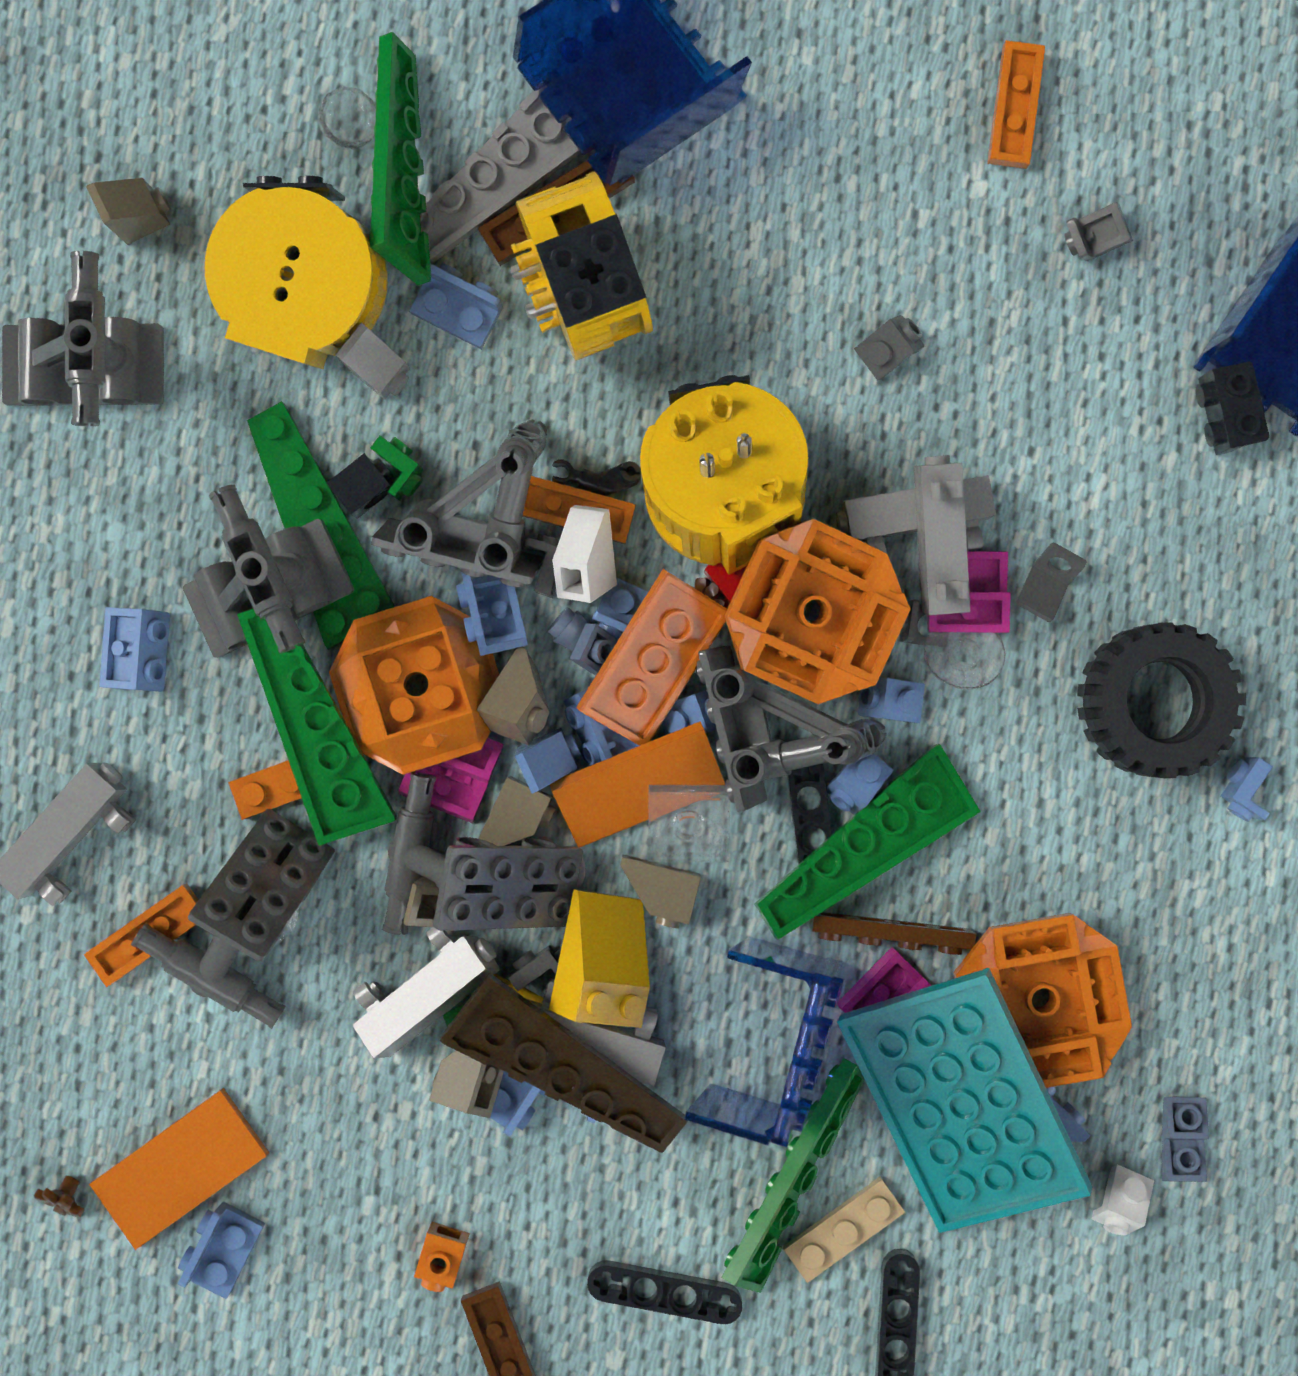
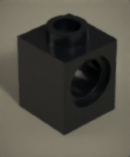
(361, 484)

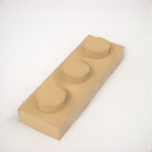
(843, 1229)

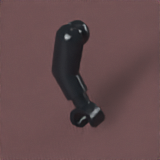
(603, 483)

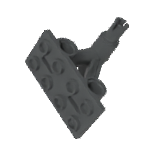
(87, 358)
(473, 545)
(274, 575)
(747, 737)
(476, 879)
(245, 913)

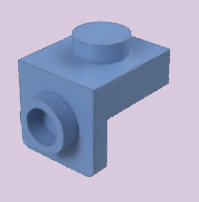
(892, 700)
(687, 712)
(1244, 782)
(858, 783)

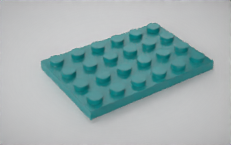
(965, 1102)

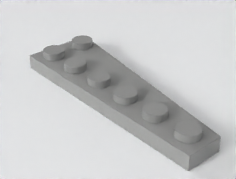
(497, 175)

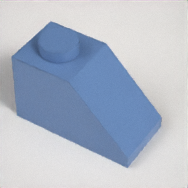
(547, 759)

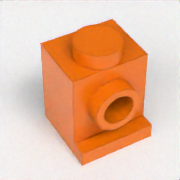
(445, 1244)

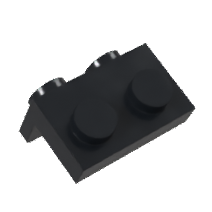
(1232, 407)

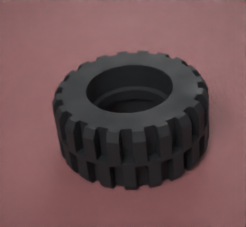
(1212, 690)

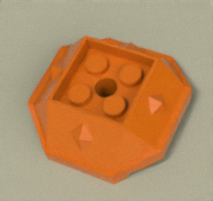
(856, 620)
(373, 695)
(1087, 1001)

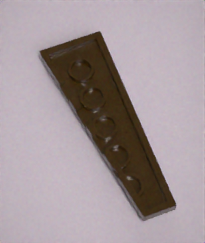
(534, 1048)

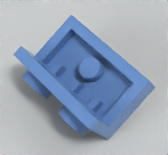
(494, 614)

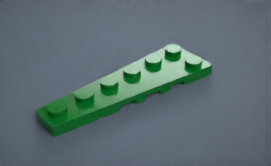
(397, 163)
(304, 497)
(322, 752)
(895, 824)
(754, 1258)

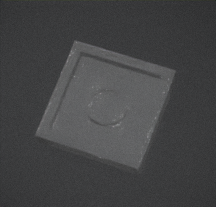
(688, 823)

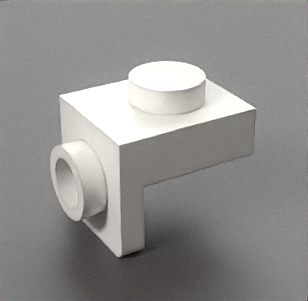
(1124, 1201)

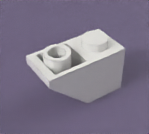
(585, 555)

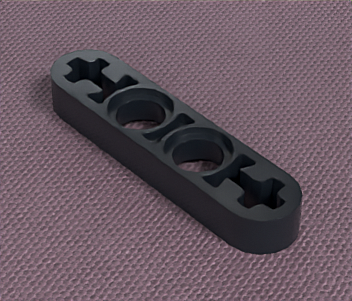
(814, 817)
(662, 1300)
(898, 1329)

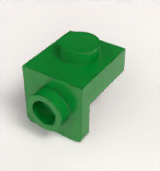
(398, 456)

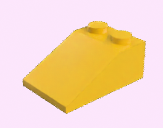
(603, 962)

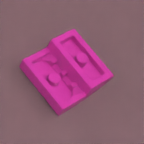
(987, 594)
(461, 781)
(884, 980)

